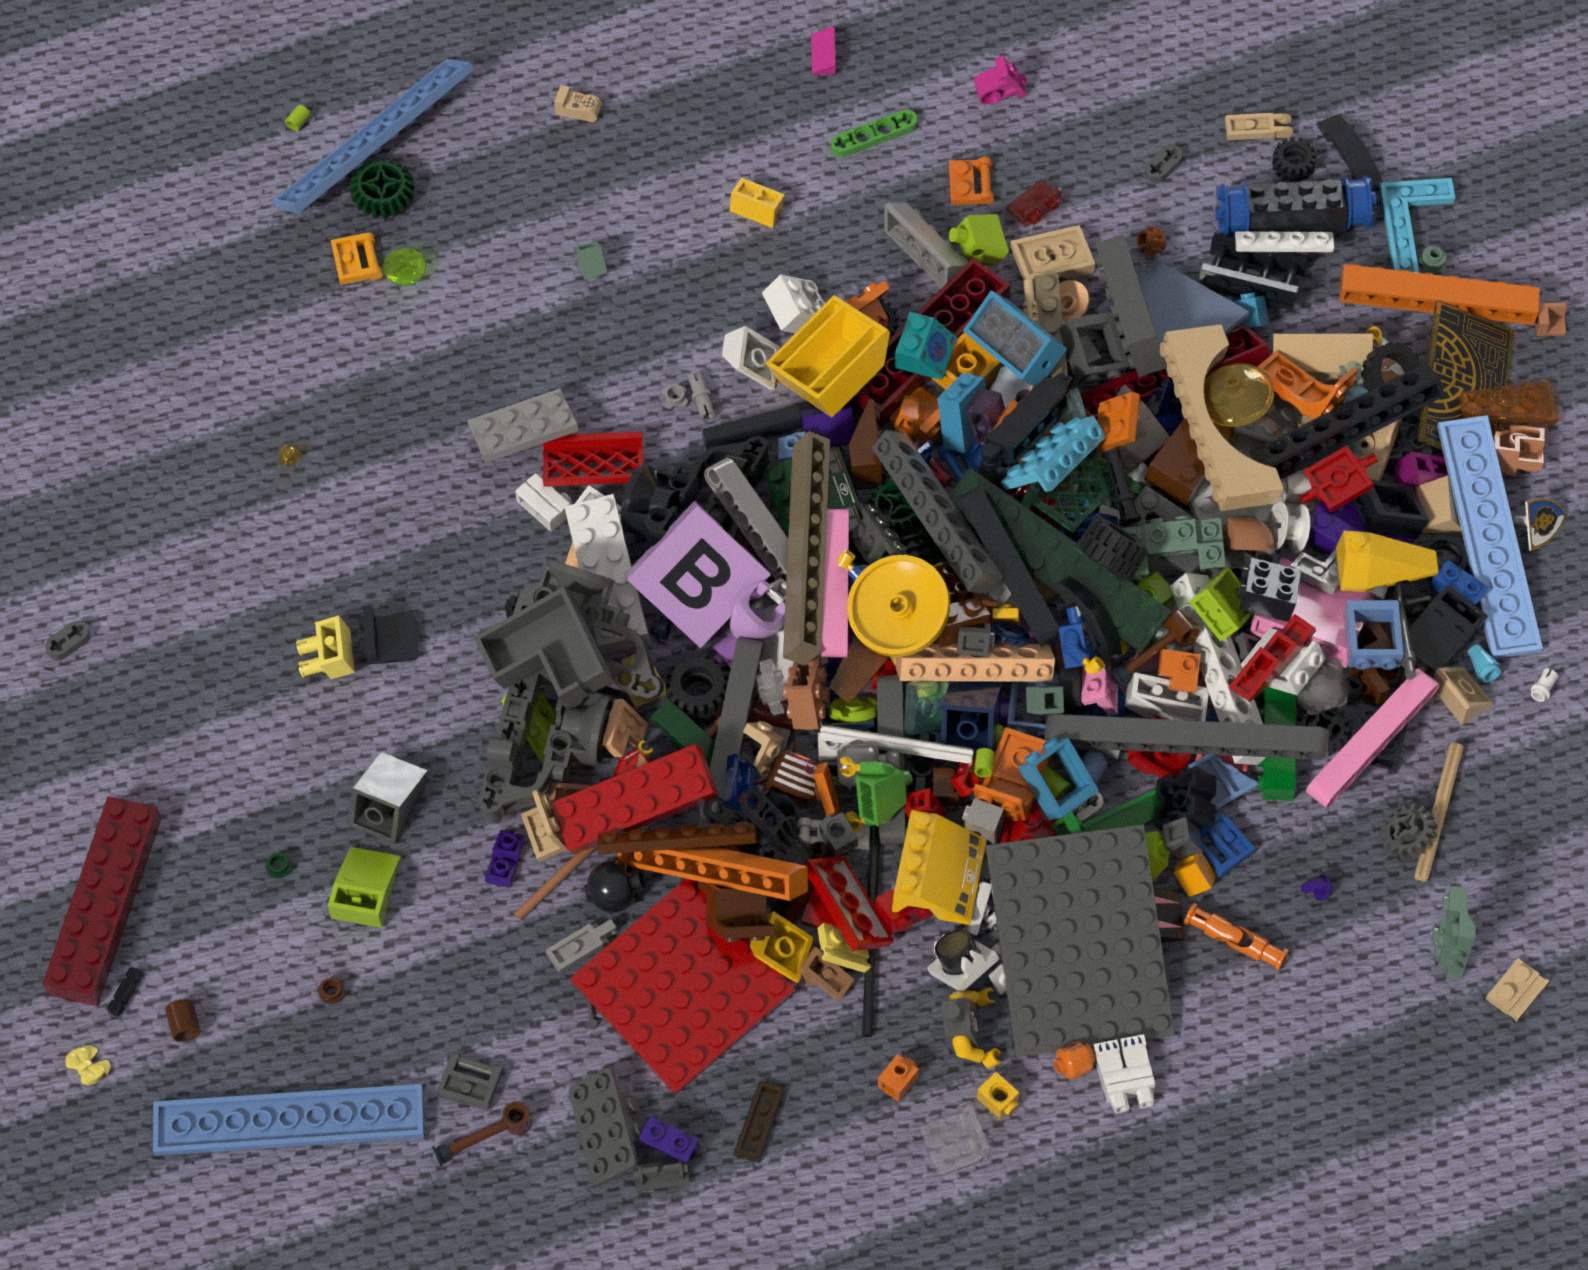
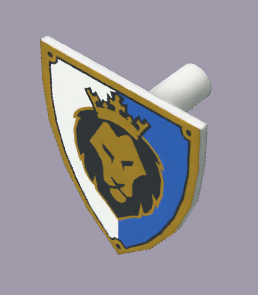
(1542, 521)

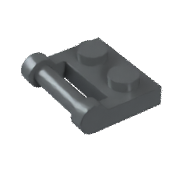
(467, 1088)

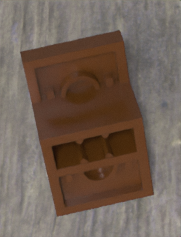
(1374, 678)
(736, 913)

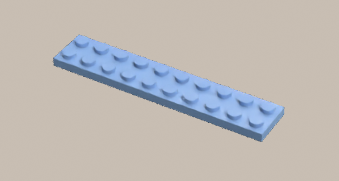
(1489, 536)

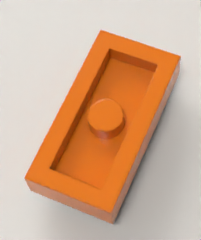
(826, 789)

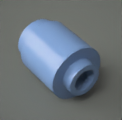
(1095, 765)

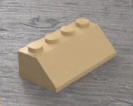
(1324, 353)

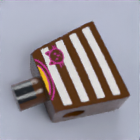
(794, 775)

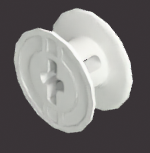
(1289, 527)

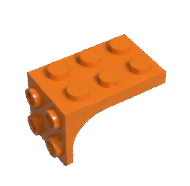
(1303, 390)
(1006, 784)

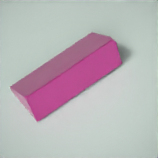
(823, 52)

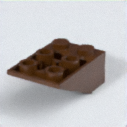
(864, 464)
(965, 607)

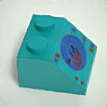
(924, 347)

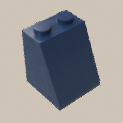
(971, 714)

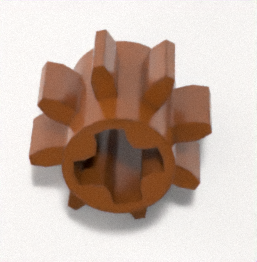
(1151, 241)

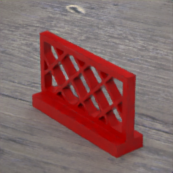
(592, 448)

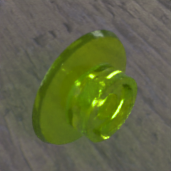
(404, 259)

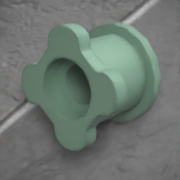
(1433, 260)

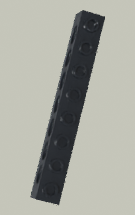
(1351, 421)

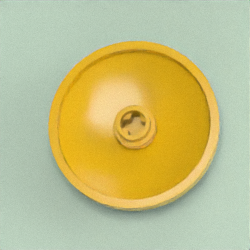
(898, 605)

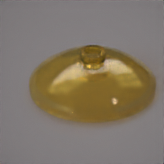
(1241, 402)

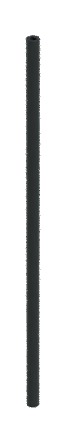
(869, 975)

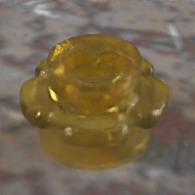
(289, 455)

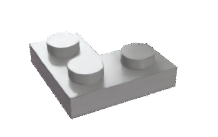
(1318, 573)

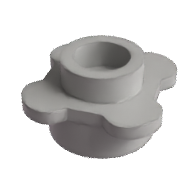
(674, 390)

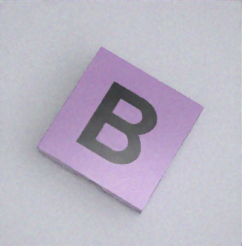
(696, 574)

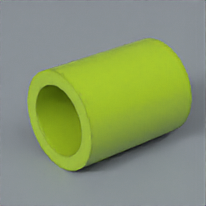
(298, 118)
(984, 762)

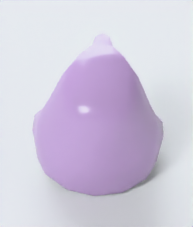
(749, 622)

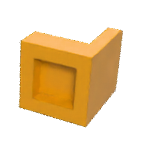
(1194, 874)

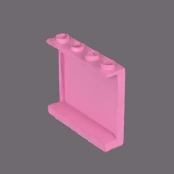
(1322, 612)

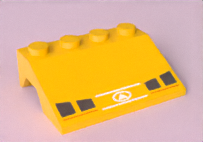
(939, 868)

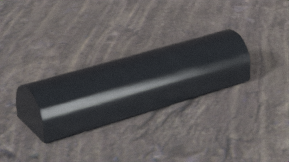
(758, 425)

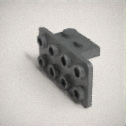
(607, 1125)

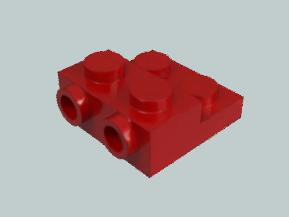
(1158, 763)

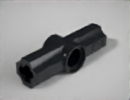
(922, 781)

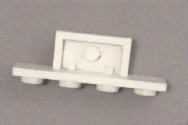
(1284, 242)

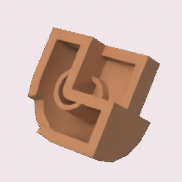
(1520, 449)
(1247, 534)

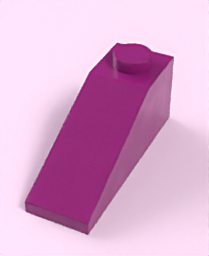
(1420, 469)

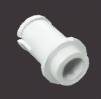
(1544, 685)

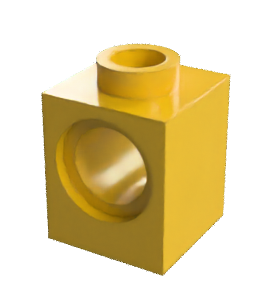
(998, 1085)

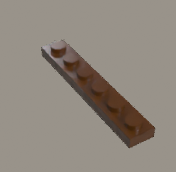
(666, 838)

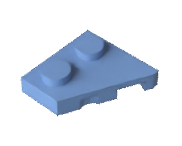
(1229, 780)

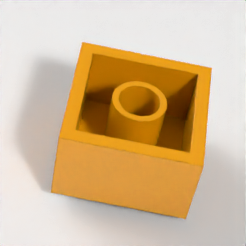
(970, 358)

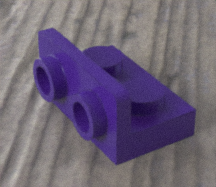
(669, 1140)

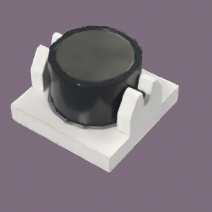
(961, 958)

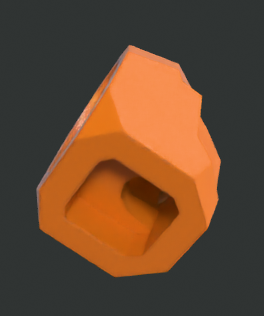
(909, 416)

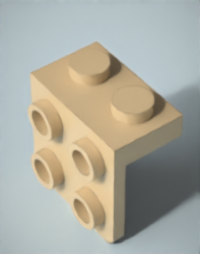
(543, 828)

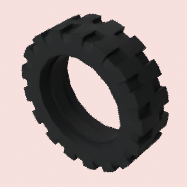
(1397, 352)

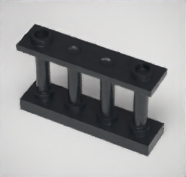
(1238, 283)

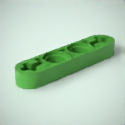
(872, 131)

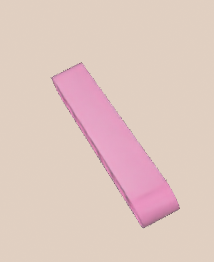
(835, 586)
(1372, 738)

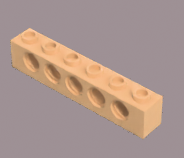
(1003, 663)

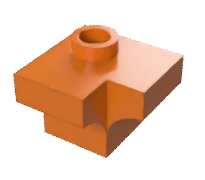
(1180, 670)

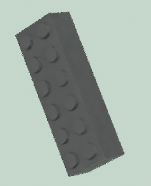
(1129, 306)

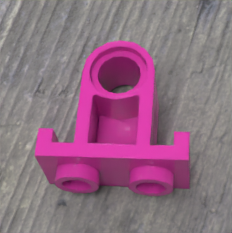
(1000, 82)

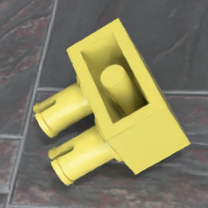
(333, 649)

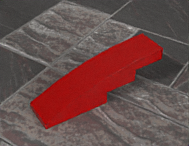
(1273, 658)

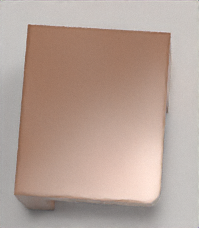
(1551, 319)

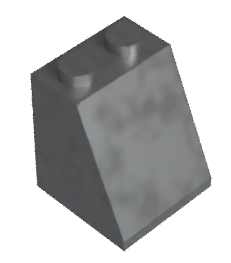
(1148, 437)
(386, 797)

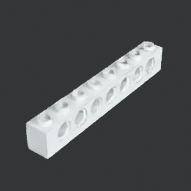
(1217, 663)

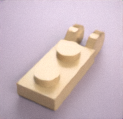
(1257, 126)

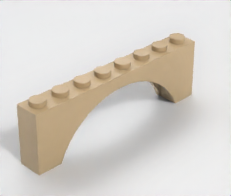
(1233, 476)

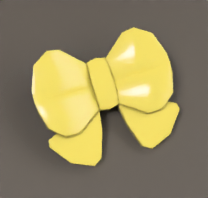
(81, 1060)

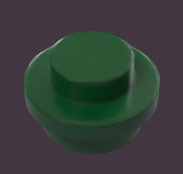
(278, 865)

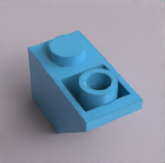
(1256, 308)

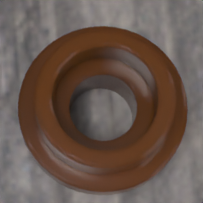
(328, 984)

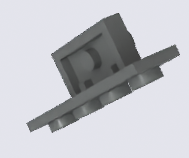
(874, 535)

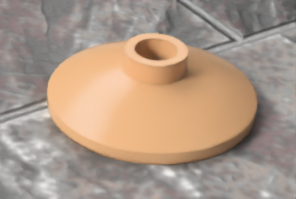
(1077, 296)

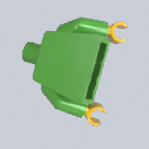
(879, 791)

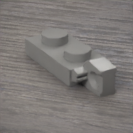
(580, 945)

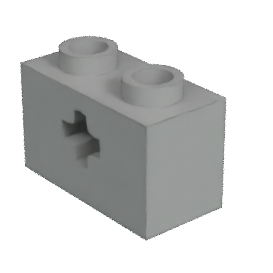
(984, 820)

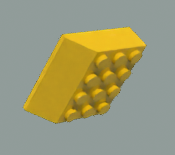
(831, 356)

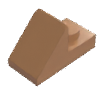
(825, 975)

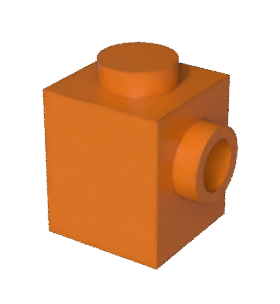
(898, 1077)

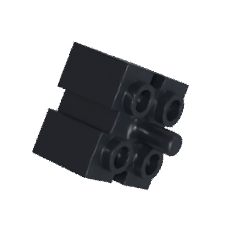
(1407, 441)
(1186, 797)

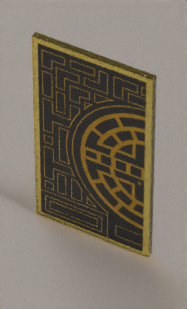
(1466, 356)

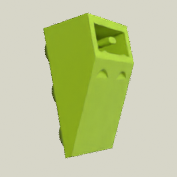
(363, 887)

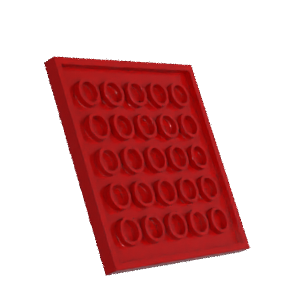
(680, 987)

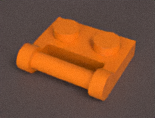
(962, 181)

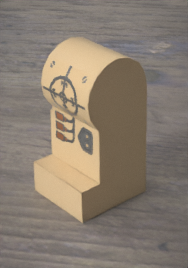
(577, 105)

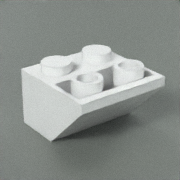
(792, 301)

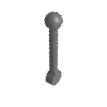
(592, 1023)

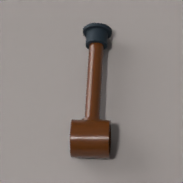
(1180, 629)
(514, 1108)

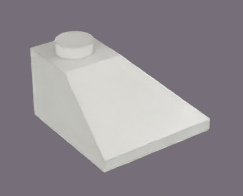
(749, 353)

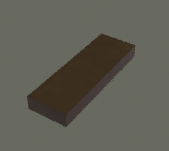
(759, 1121)

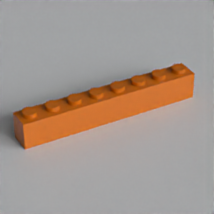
(1421, 290)
(725, 869)

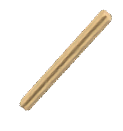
(1439, 809)

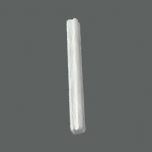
(898, 744)

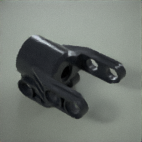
(773, 834)

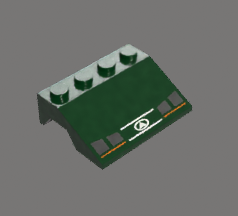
(840, 489)

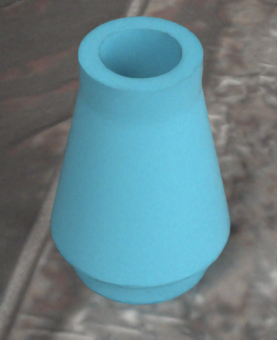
(1485, 665)

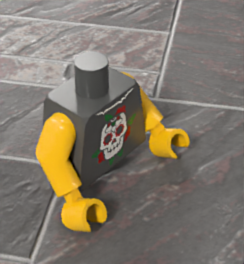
(962, 1026)

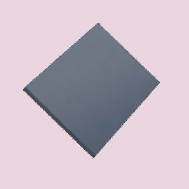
(1181, 302)

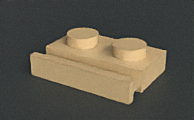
(1517, 989)

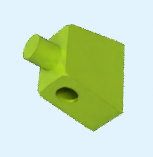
(981, 238)

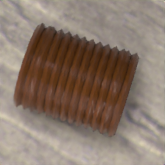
(182, 1018)

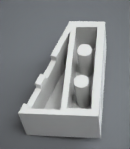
(1152, 696)

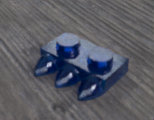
(738, 780)

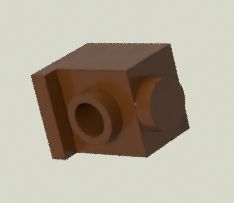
(943, 787)

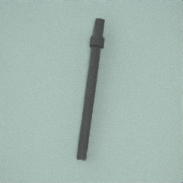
(1409, 657)

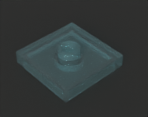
(924, 706)

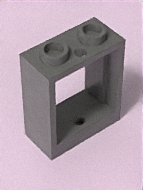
(1075, 352)

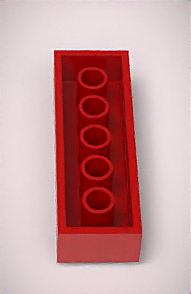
(635, 798)

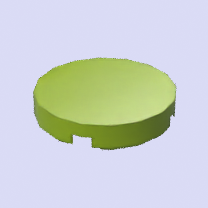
(855, 711)

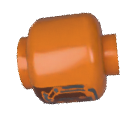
(1074, 1060)

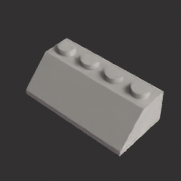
(922, 242)

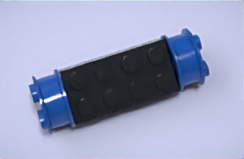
(1296, 206)

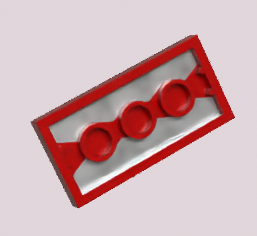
(848, 903)

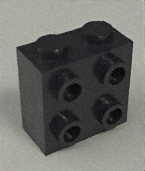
(1269, 589)
(1390, 755)

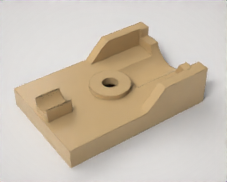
(1066, 245)
(1380, 444)

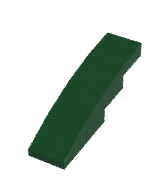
(682, 729)

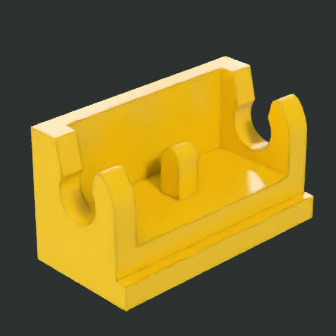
(756, 202)

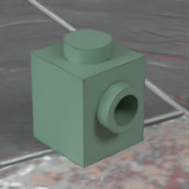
(590, 260)
(1045, 699)

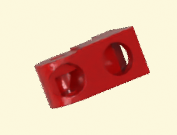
(965, 778)
(925, 802)

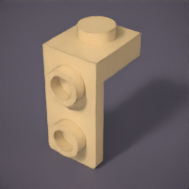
(770, 748)

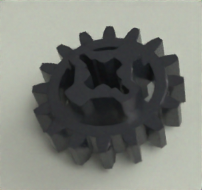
(1331, 721)

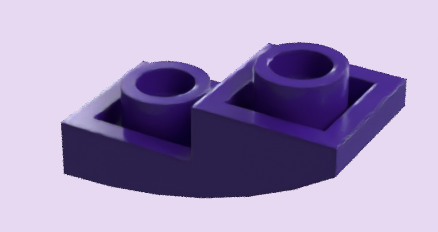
(505, 858)

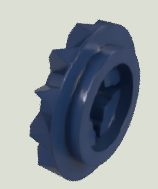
(1010, 633)

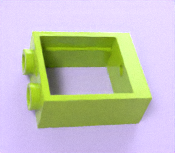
(1217, 595)

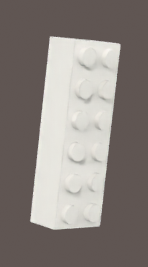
(604, 551)

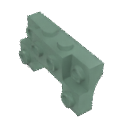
(1181, 538)
(1454, 934)

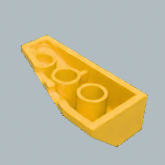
(1375, 561)

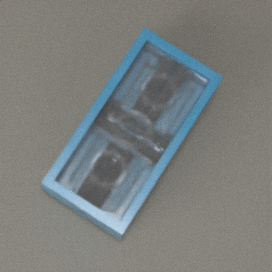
(1014, 339)

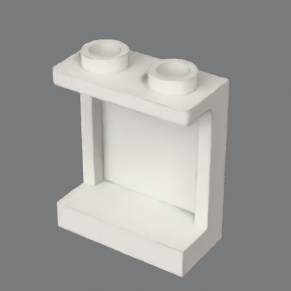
(1298, 671)

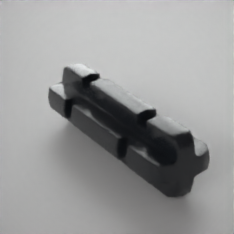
(124, 991)

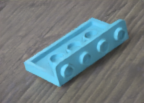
(1056, 454)

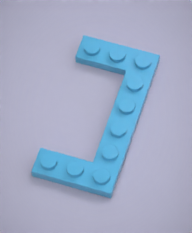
(1395, 201)

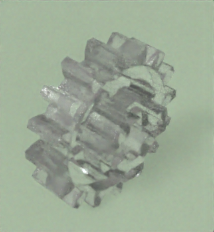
(771, 686)

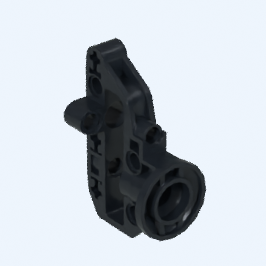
(659, 498)

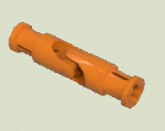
(1222, 930)

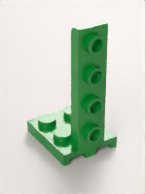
(1129, 814)

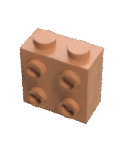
(806, 694)

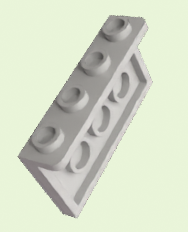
(522, 425)

